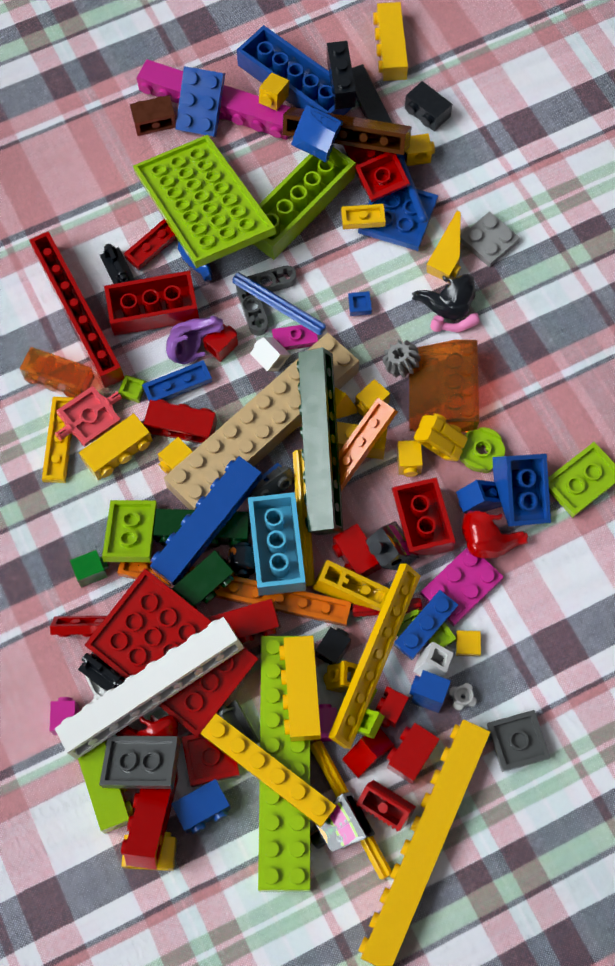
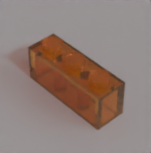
(56, 373)

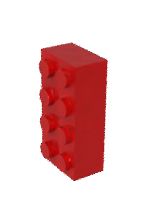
(151, 303)

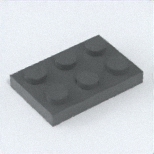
(140, 762)

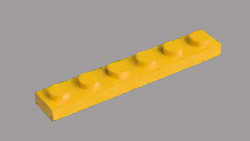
(268, 770)

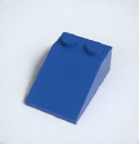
(523, 488)

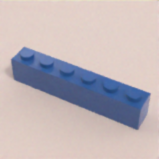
(206, 521)

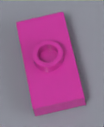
(295, 337)

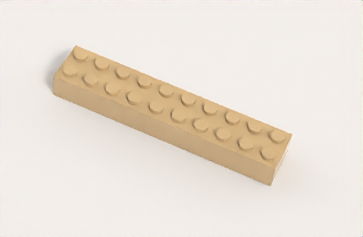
(254, 428)

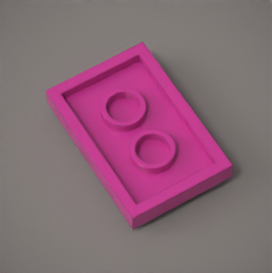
(465, 582)

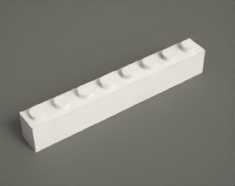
(148, 688)

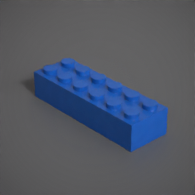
(308, 80)

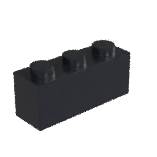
(341, 75)

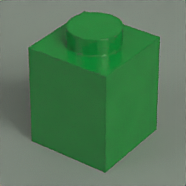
(89, 568)

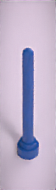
(412, 191)

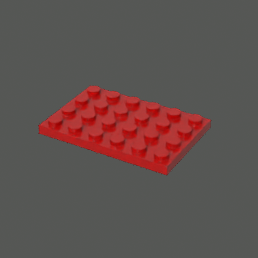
(149, 624)

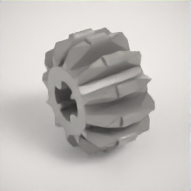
(401, 358)

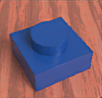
(359, 303)

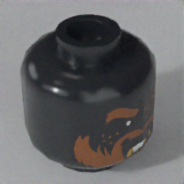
(242, 559)

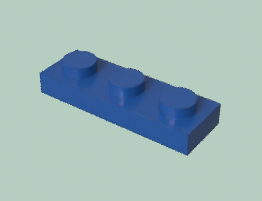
(178, 382)
(425, 624)

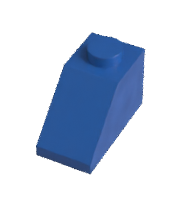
(479, 496)

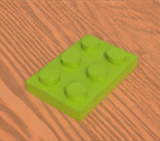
(582, 479)
(129, 531)

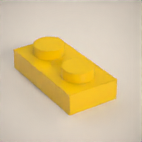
(363, 216)

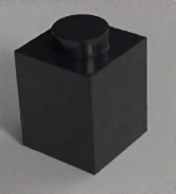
(333, 646)

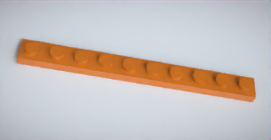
(246, 592)

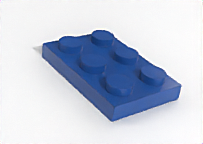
(200, 101)

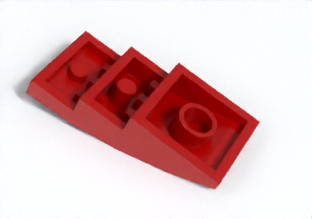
(377, 171)

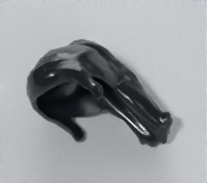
(453, 300)

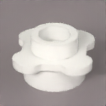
(466, 690)

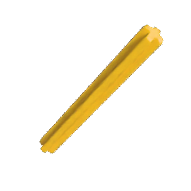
(305, 536)
(339, 787)

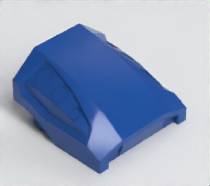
(316, 132)

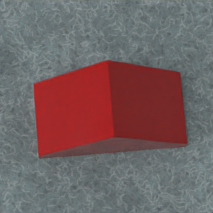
(367, 753)

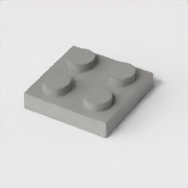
(489, 239)

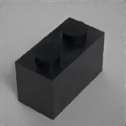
(428, 106)

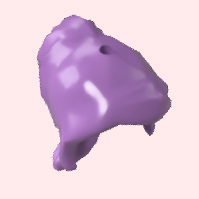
(186, 338)

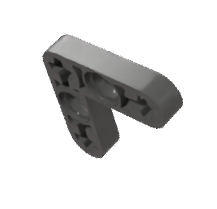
(282, 284)

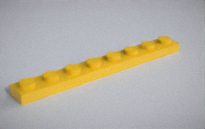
(374, 657)

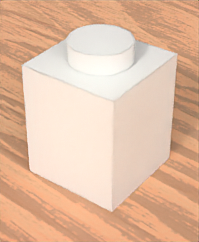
(270, 353)
(434, 660)

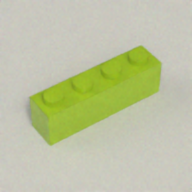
(108, 803)

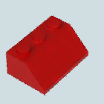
(424, 517)

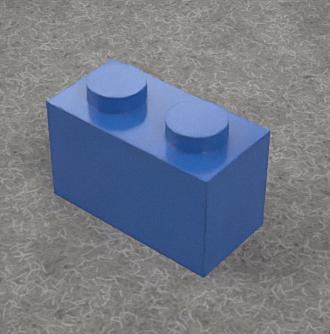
(429, 691)
(201, 807)

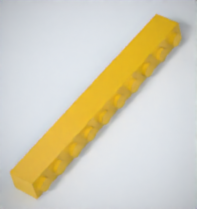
(425, 845)

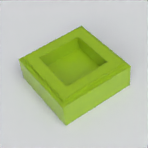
(132, 388)

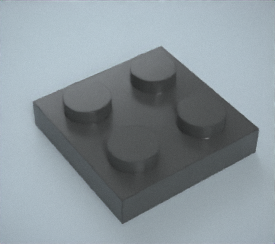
(518, 741)

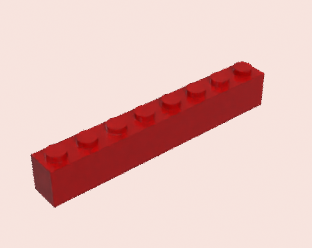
(77, 309)

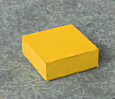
(468, 643)

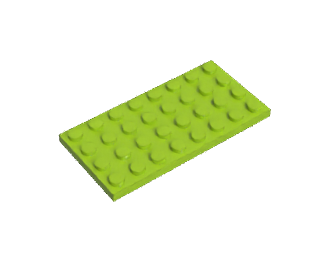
(203, 201)

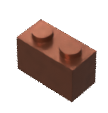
(153, 115)

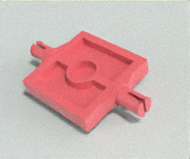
(88, 416)

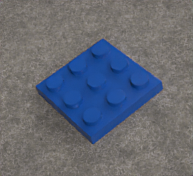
(401, 219)

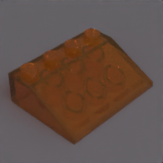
(446, 384)

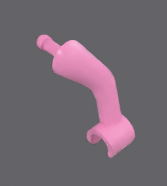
(438, 323)

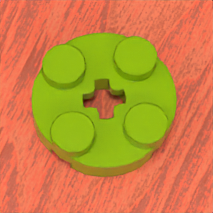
(477, 438)

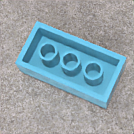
(276, 544)

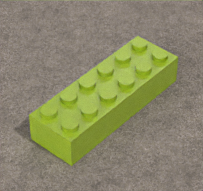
(303, 198)

